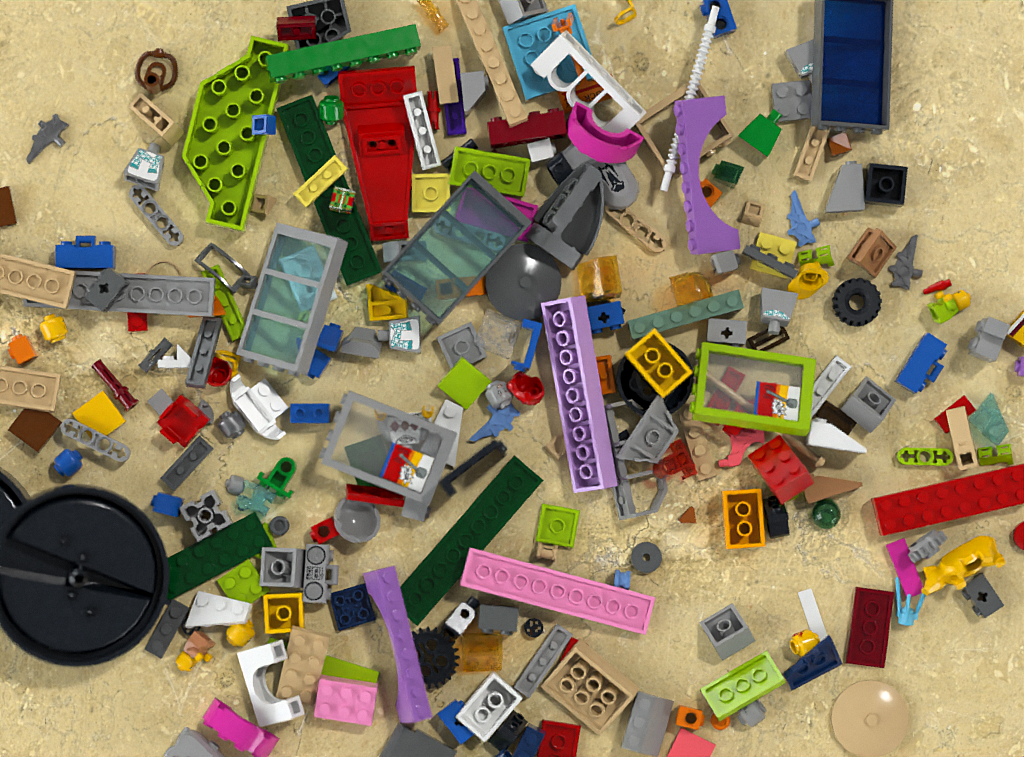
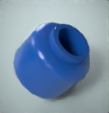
(68, 462)

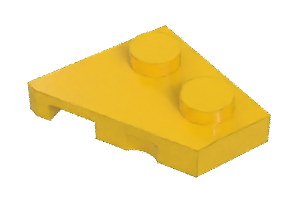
(385, 304)

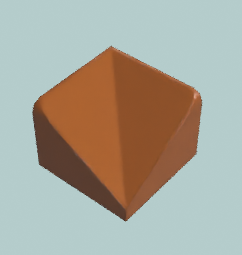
(839, 144)

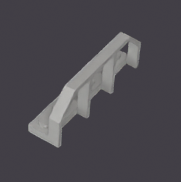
(622, 492)

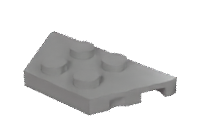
(651, 435)

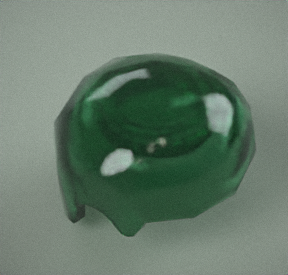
(826, 513)

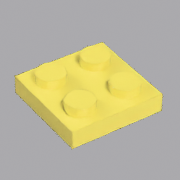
(429, 192)
(777, 246)

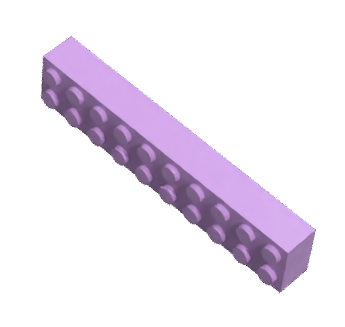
(579, 394)

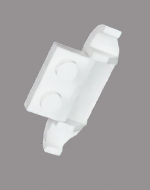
(258, 406)

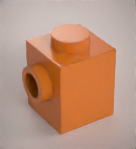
(22, 349)

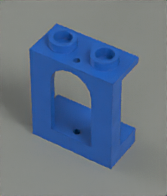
(536, 328)

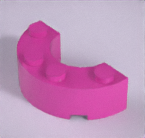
(598, 143)
(239, 730)

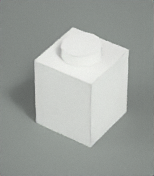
(541, 151)

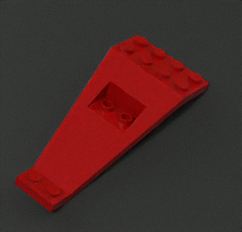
(384, 170)

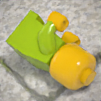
(948, 305)

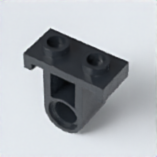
(776, 517)
(508, 731)

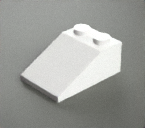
(830, 437)
(489, 706)

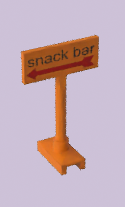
(586, 89)

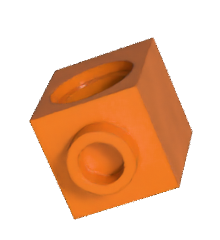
(715, 192)
(683, 711)

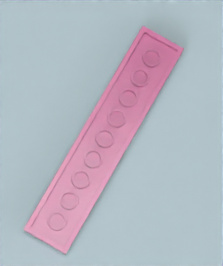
(557, 591)

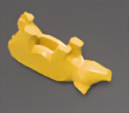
(962, 563)

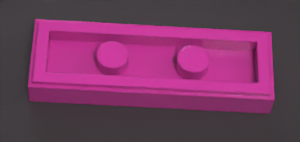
(905, 567)

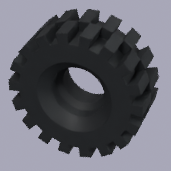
(871, 299)

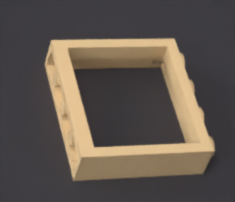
(666, 102)

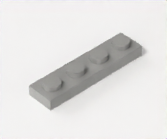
(543, 660)

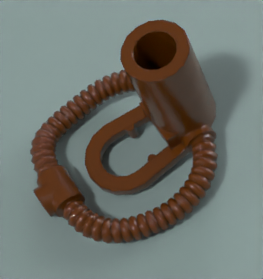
(151, 80)

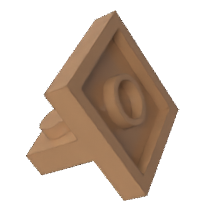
(872, 251)

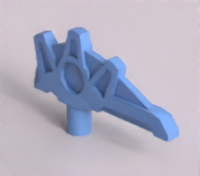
(800, 225)
(499, 421)

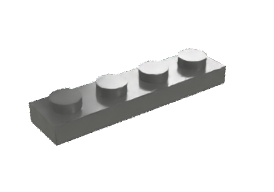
(204, 352)

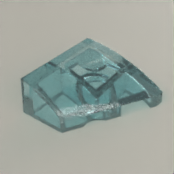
(990, 420)

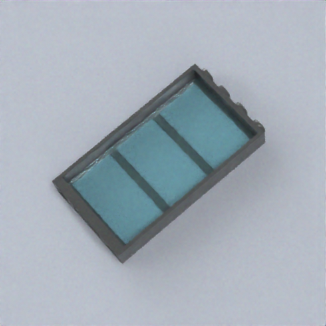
(455, 249)

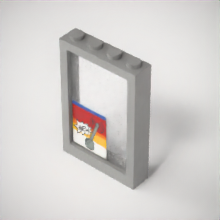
(388, 447)

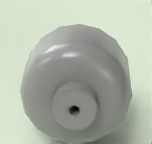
(235, 485)

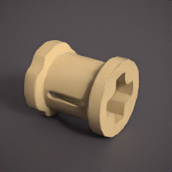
(547, 552)

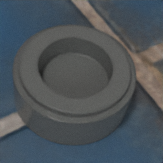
(279, 525)

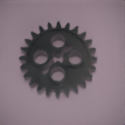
(444, 648)

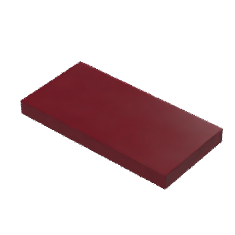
(869, 627)

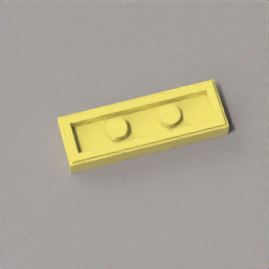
(320, 181)

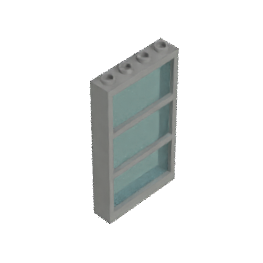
(291, 299)

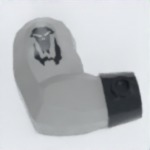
(618, 181)

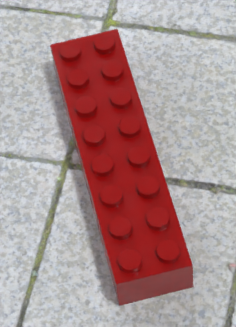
(949, 500)

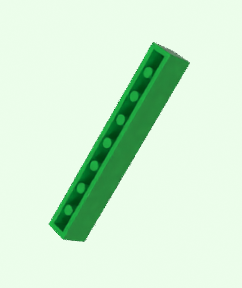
(343, 53)

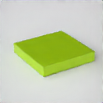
(464, 383)
(557, 525)

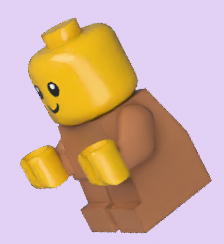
(195, 651)

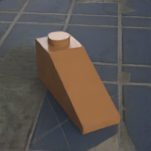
(827, 487)

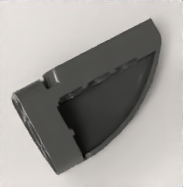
(571, 217)

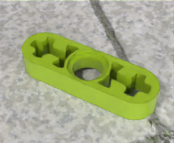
(939, 451)

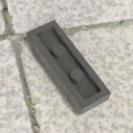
(770, 261)
(187, 463)
(167, 628)

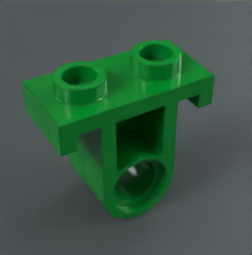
(279, 479)

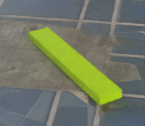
(343, 669)

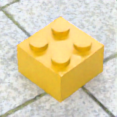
(283, 612)

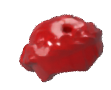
(526, 388)

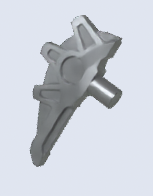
(47, 134)
(904, 267)

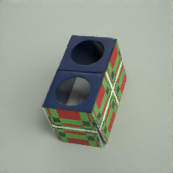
(342, 200)

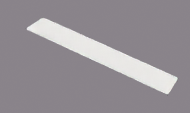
(812, 613)

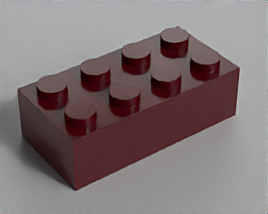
(537, 128)

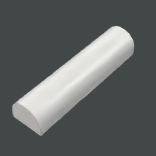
(421, 130)

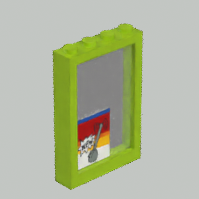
(753, 389)

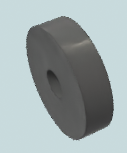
(637, 557)

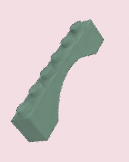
(685, 314)

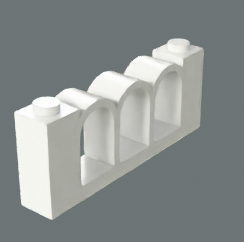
(566, 44)

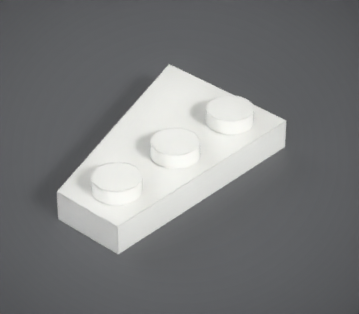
(450, 418)
(217, 610)

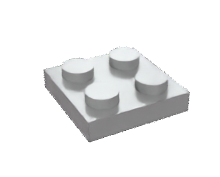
(792, 100)
(460, 343)

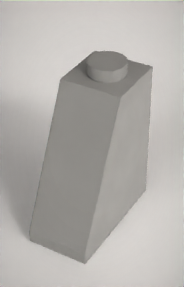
(848, 190)

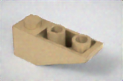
(962, 438)

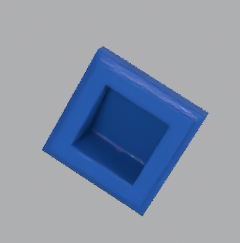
(263, 124)

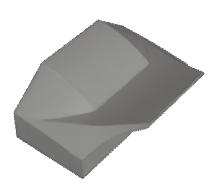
(362, 342)

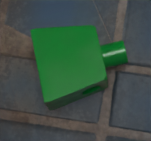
(762, 132)

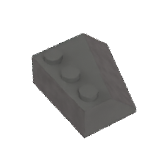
(330, 20)

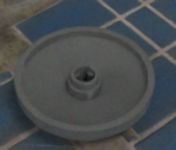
(523, 281)

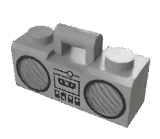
(316, 565)

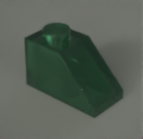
(727, 173)

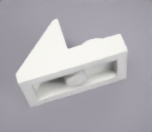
(183, 360)

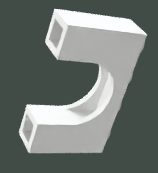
(266, 706)

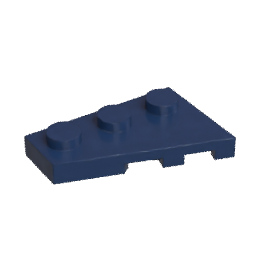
(814, 664)

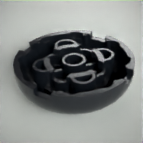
(632, 387)

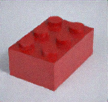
(780, 469)

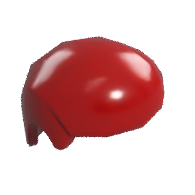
(219, 373)

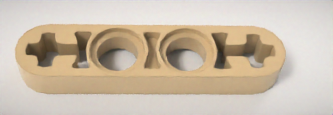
(633, 228)

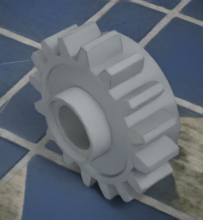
(927, 545)

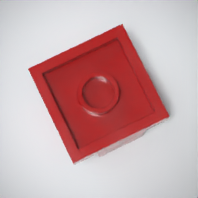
(182, 421)

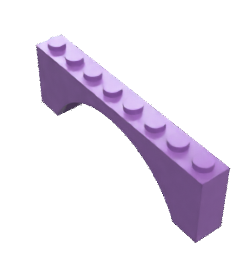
(694, 123)
(412, 699)

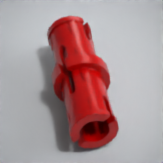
(433, 109)

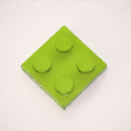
(243, 583)

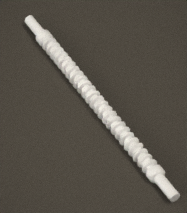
(709, 28)

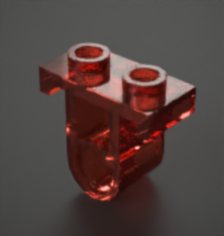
(675, 462)

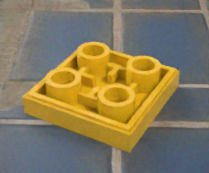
(99, 415)

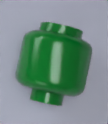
(331, 109)

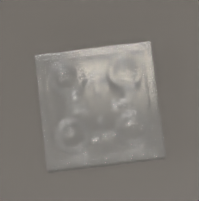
(497, 334)

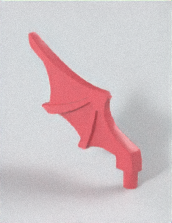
(739, 446)

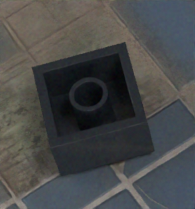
(885, 185)

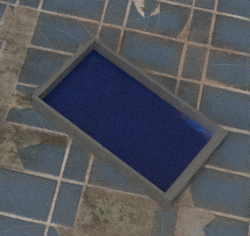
(852, 65)

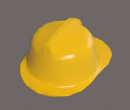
(808, 280)

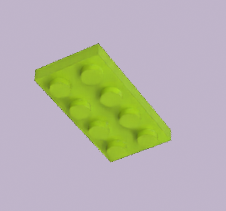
(503, 171)
(743, 685)

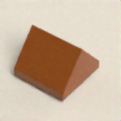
(688, 516)

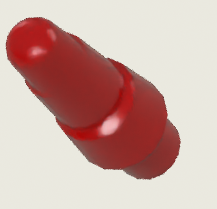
(938, 286)

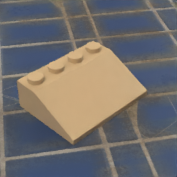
(590, 687)

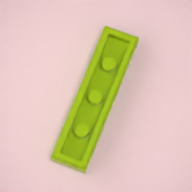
(233, 319)

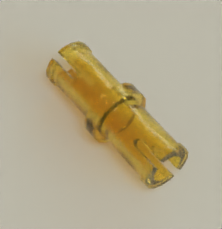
(434, 14)

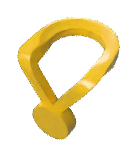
(629, 18)
(219, 353)

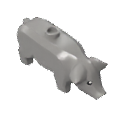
(193, 744)

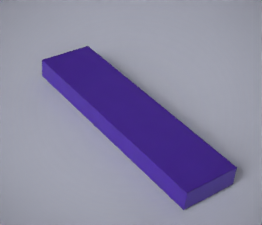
(455, 111)

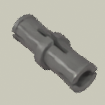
(164, 346)

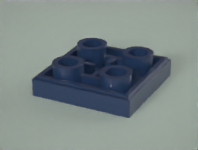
(352, 607)

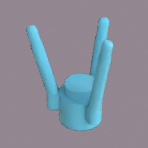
(906, 614)

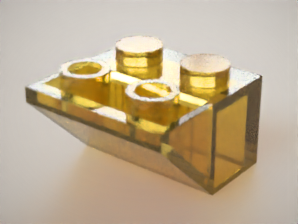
(600, 279)
(482, 651)

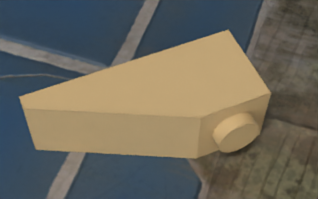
(156, 119)

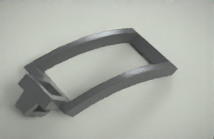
(240, 282)

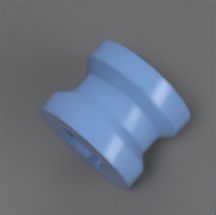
(622, 579)

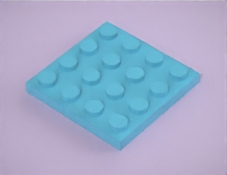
(531, 38)

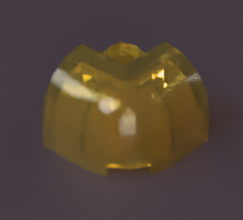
(690, 287)

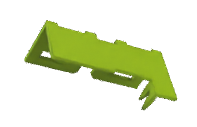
(827, 259)
(997, 459)

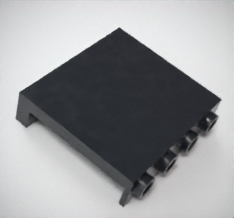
(446, 480)

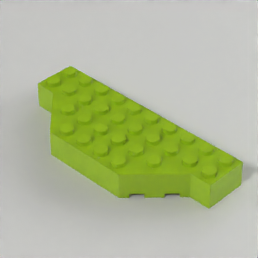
(220, 136)

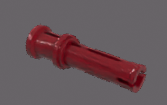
(120, 392)

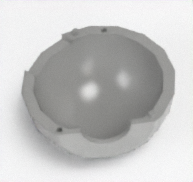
(356, 520)

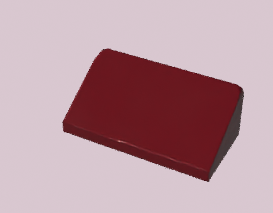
(296, 28)

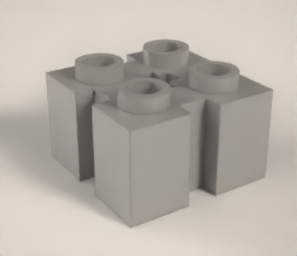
(988, 339)
(194, 511)

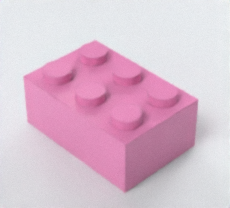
(346, 700)

